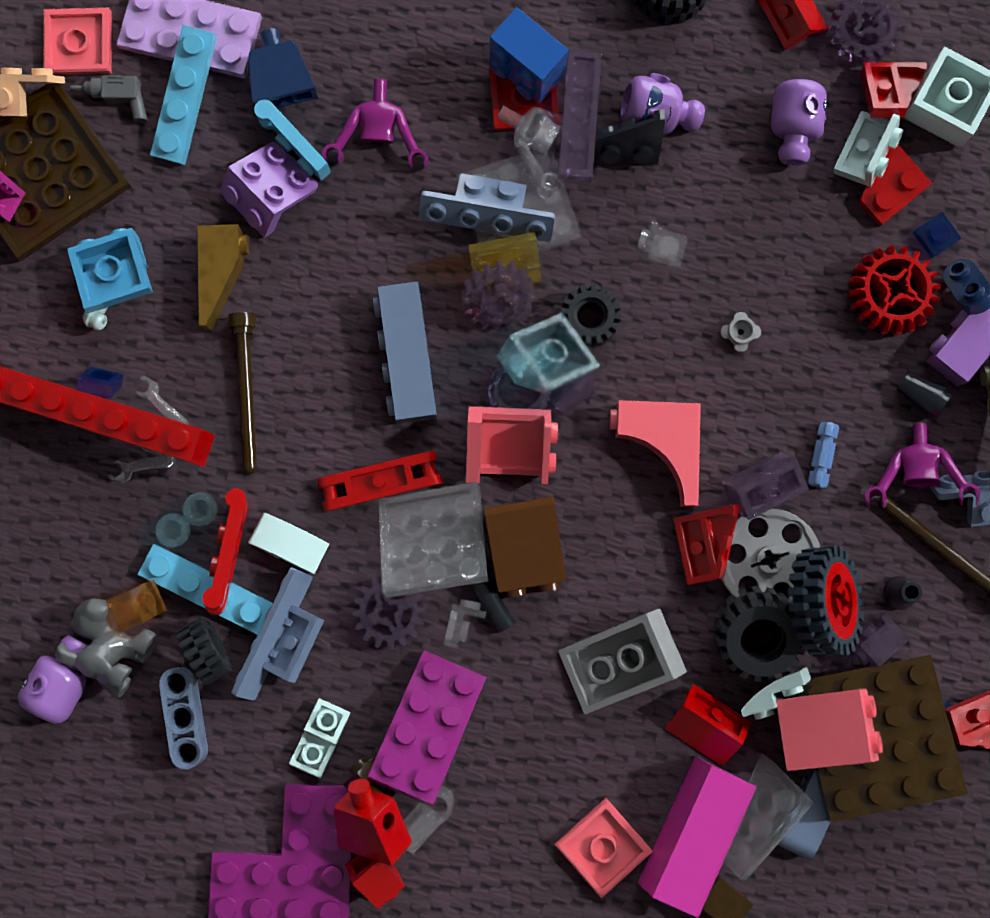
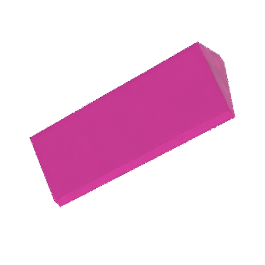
(696, 837)

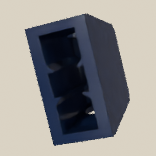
(279, 72)

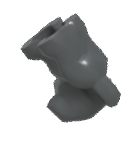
(108, 645)

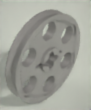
(775, 544)

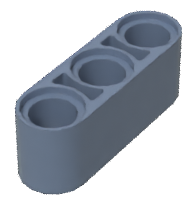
(176, 733)
(810, 829)

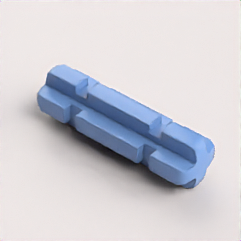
(823, 454)

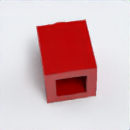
(374, 879)

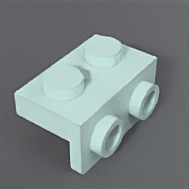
(867, 148)

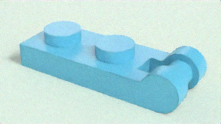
(291, 139)

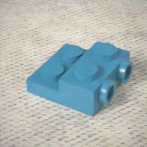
(110, 269)

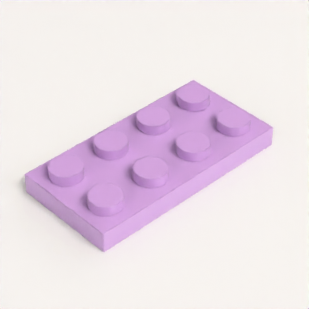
(155, 28)

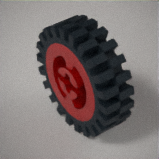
(826, 601)

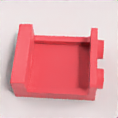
(510, 442)
(828, 729)

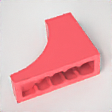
(668, 431)

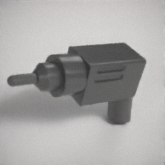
(117, 91)

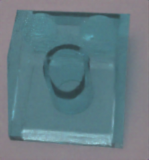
(546, 355)

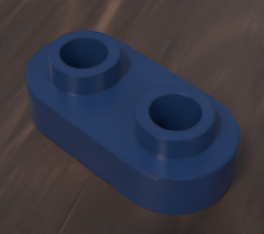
(968, 286)

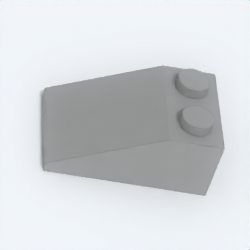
(622, 661)

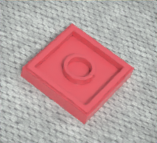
(77, 41)
(603, 847)

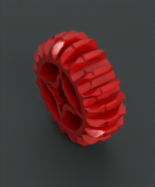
(909, 268)

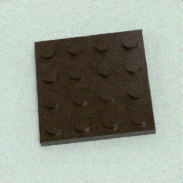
(58, 168)
(916, 738)

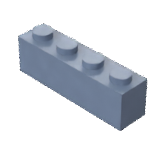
(406, 352)

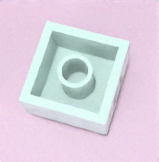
(951, 98)

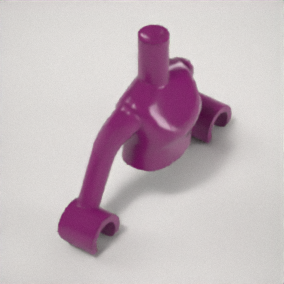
(377, 125)
(921, 468)

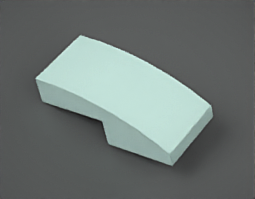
(288, 543)
(764, 701)
(319, 738)

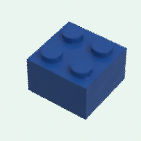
(527, 56)

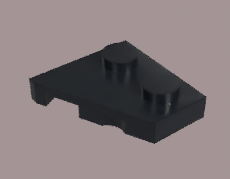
(631, 141)

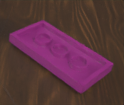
(427, 728)

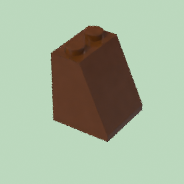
(525, 546)

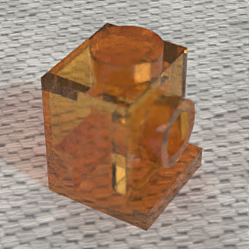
(136, 605)

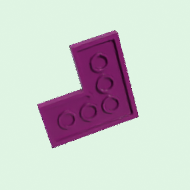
(302, 880)

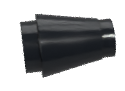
(924, 394)
(895, 592)

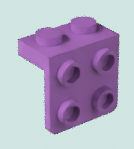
(266, 186)

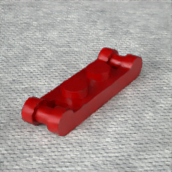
(379, 481)
(223, 567)

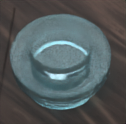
(200, 509)
(173, 530)

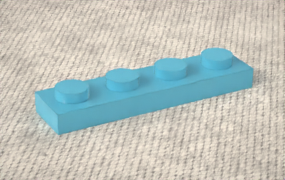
(183, 94)
(192, 581)

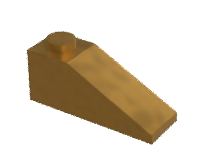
(219, 265)

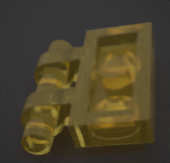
(516, 249)

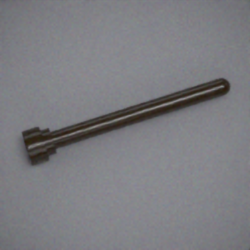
(242, 326)
(937, 544)

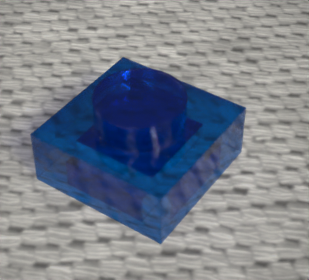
(936, 235)
(100, 382)

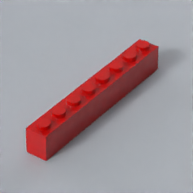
(105, 417)

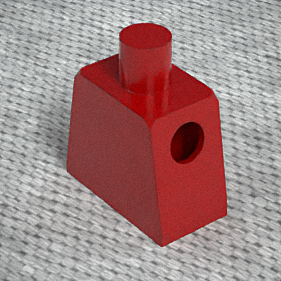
(370, 824)

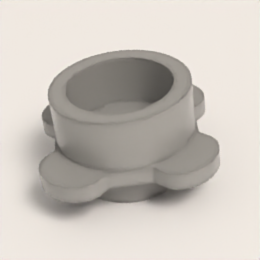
(742, 322)

